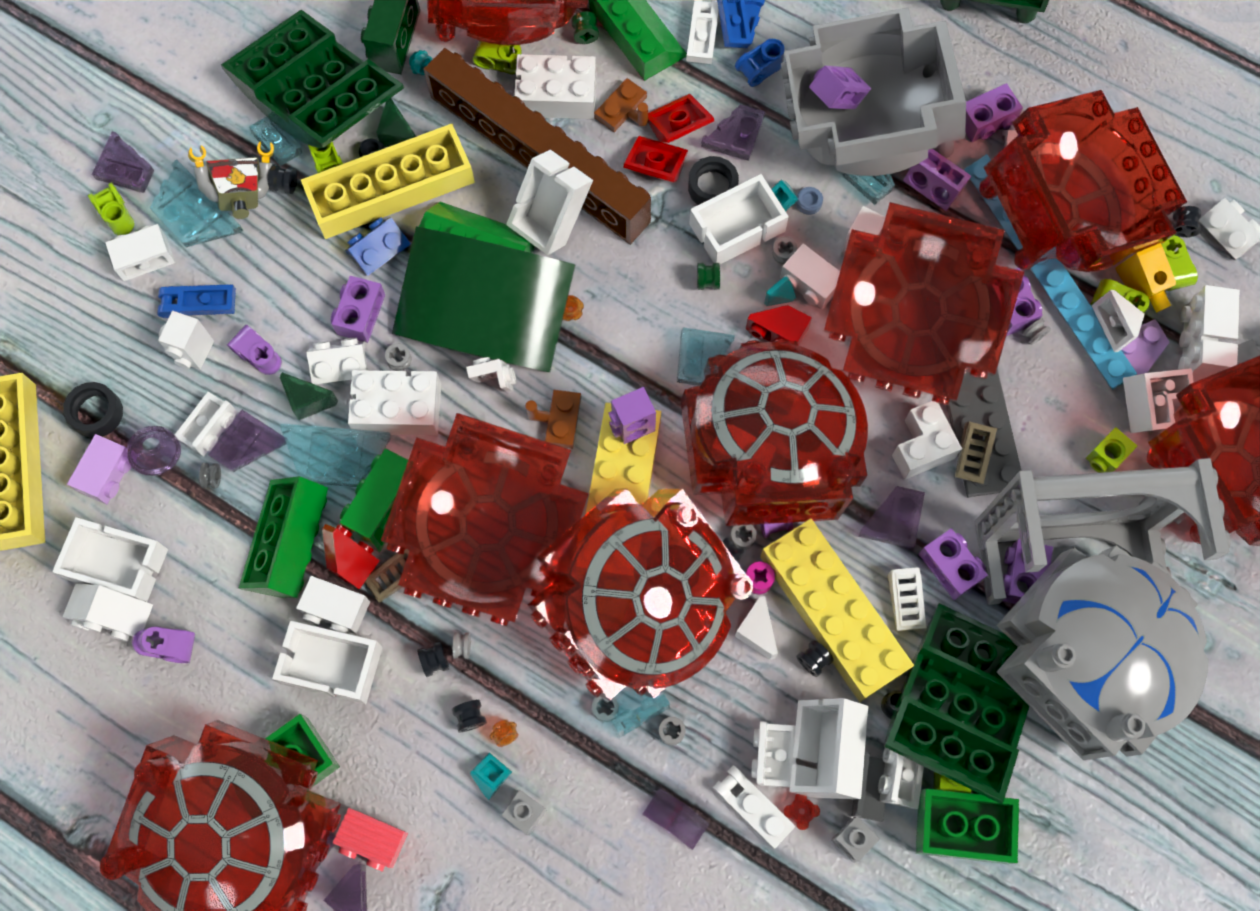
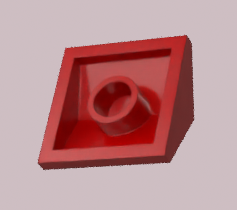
(678, 119)
(656, 159)

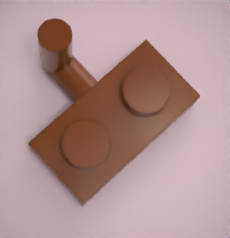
(623, 105)
(561, 419)

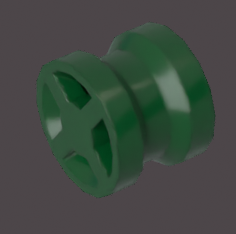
(585, 27)
(708, 276)

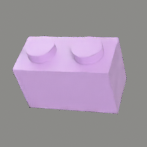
(100, 470)

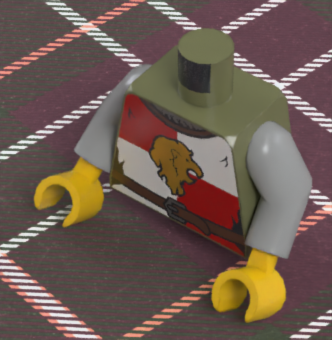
(233, 182)

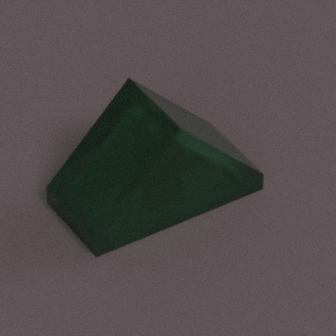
(393, 126)
(306, 397)

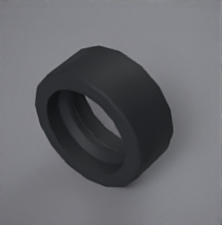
(706, 165)
(79, 396)

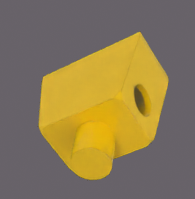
(1149, 273)

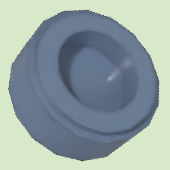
(809, 200)

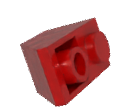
(778, 324)
(346, 558)

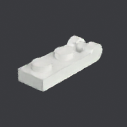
(702, 32)
(754, 808)

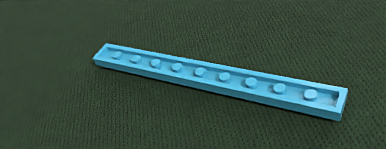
(1064, 295)

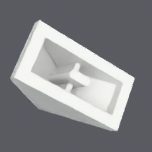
(1118, 318)
(757, 630)

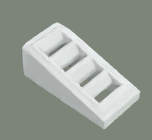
(895, 589)

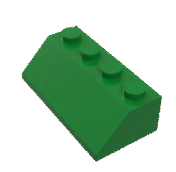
(639, 34)
(467, 224)
(284, 537)

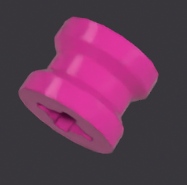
(766, 571)

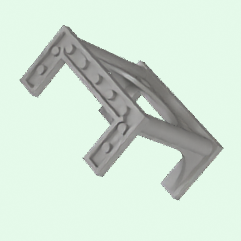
(1135, 530)

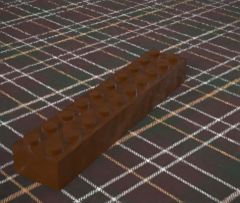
(527, 134)

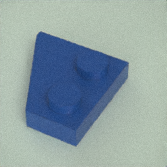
(739, 21)

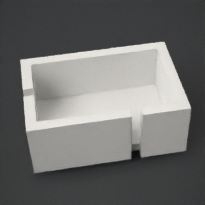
(557, 85)
(557, 202)
(738, 219)
(1206, 318)
(395, 402)
(117, 563)
(328, 662)
(834, 739)

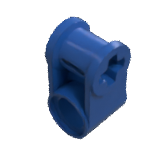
(758, 65)

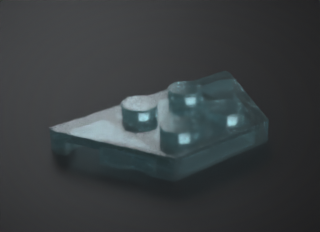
(189, 211)
(333, 454)

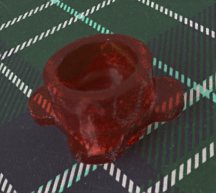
(801, 820)

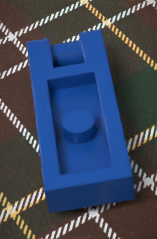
(197, 300)

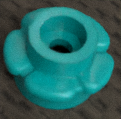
(419, 61)

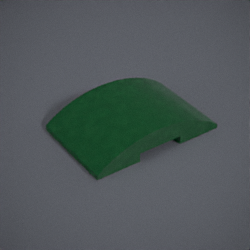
(309, 80)
(483, 299)
(957, 708)

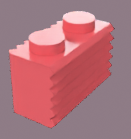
(370, 839)

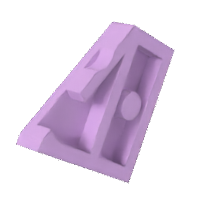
(1146, 347)

